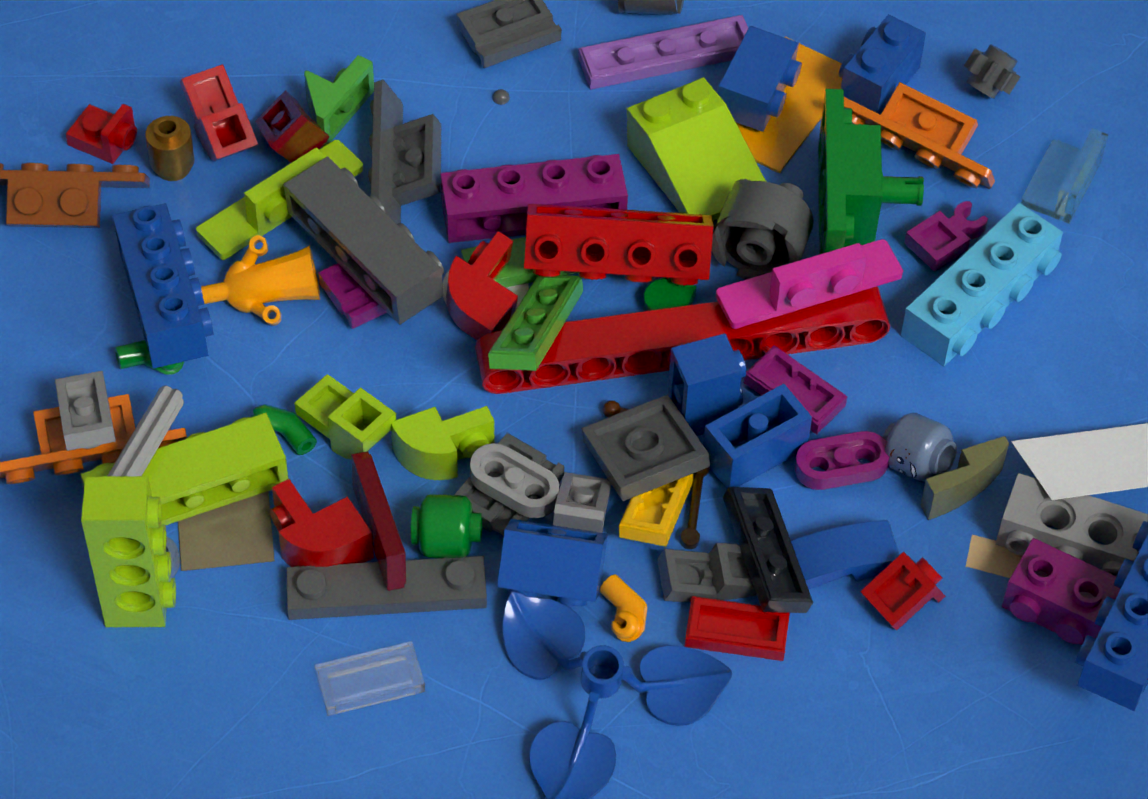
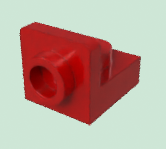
(103, 133)
(903, 589)

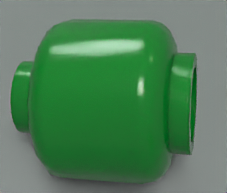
(445, 526)

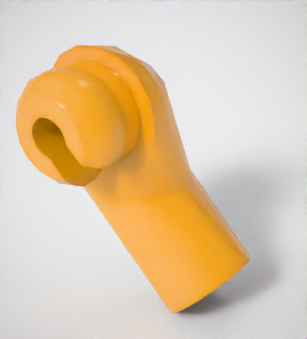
(630, 609)

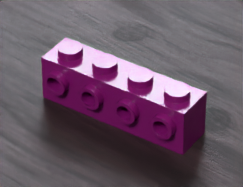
(497, 198)
(1058, 592)

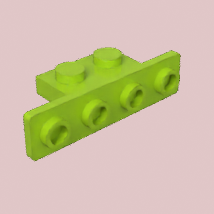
(265, 204)

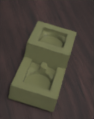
(975, 472)

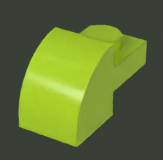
(347, 418)
(433, 446)

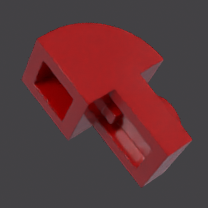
(218, 116)

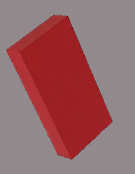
(736, 629)

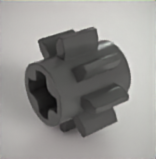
(992, 71)

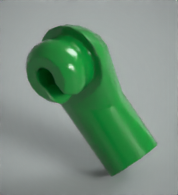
(137, 354)
(289, 426)

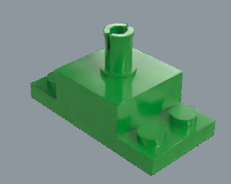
(852, 178)

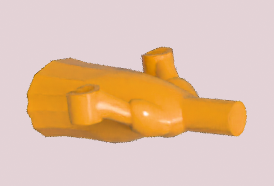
(275, 280)

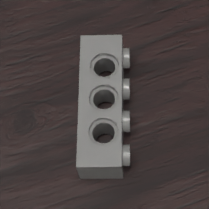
(1078, 524)

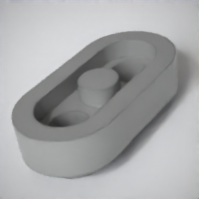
(518, 480)

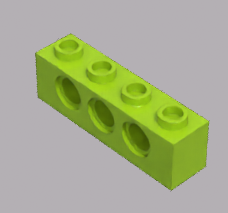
(128, 551)

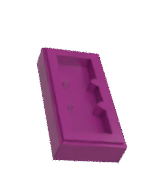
(812, 391)

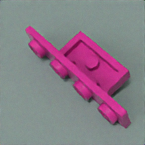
(809, 282)

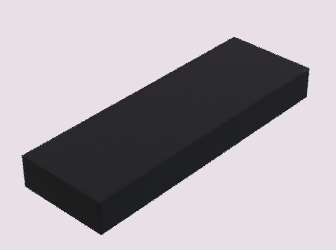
(767, 550)

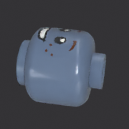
(919, 447)

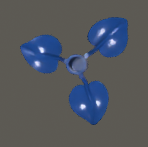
(570, 760)

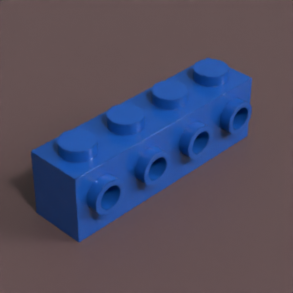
(161, 285)
(1118, 658)

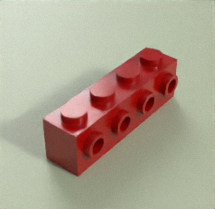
(618, 243)

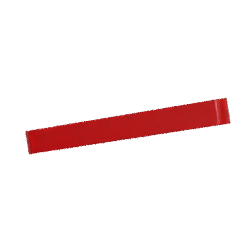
(643, 340)

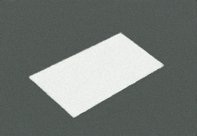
(1088, 461)

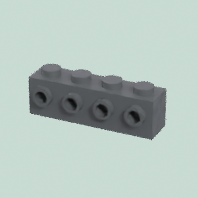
(365, 239)

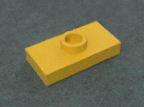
(655, 513)

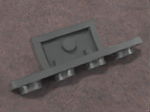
(403, 155)

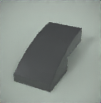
(709, 575)

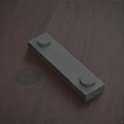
(361, 590)

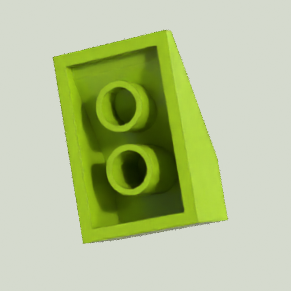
(691, 147)

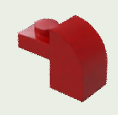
(473, 295)
(319, 538)

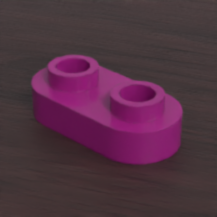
(840, 461)

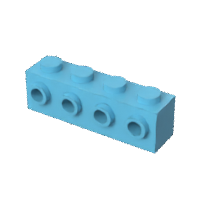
(982, 285)

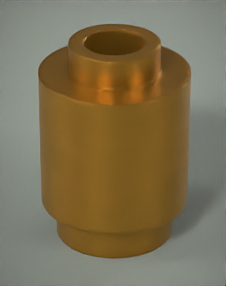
(170, 147)

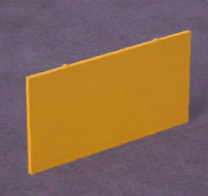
(799, 114)

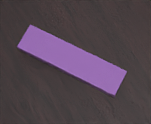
(662, 52)

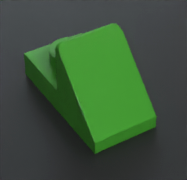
(337, 101)

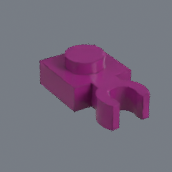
(944, 239)

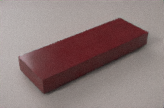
(379, 519)

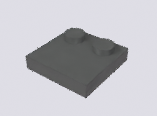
(645, 447)

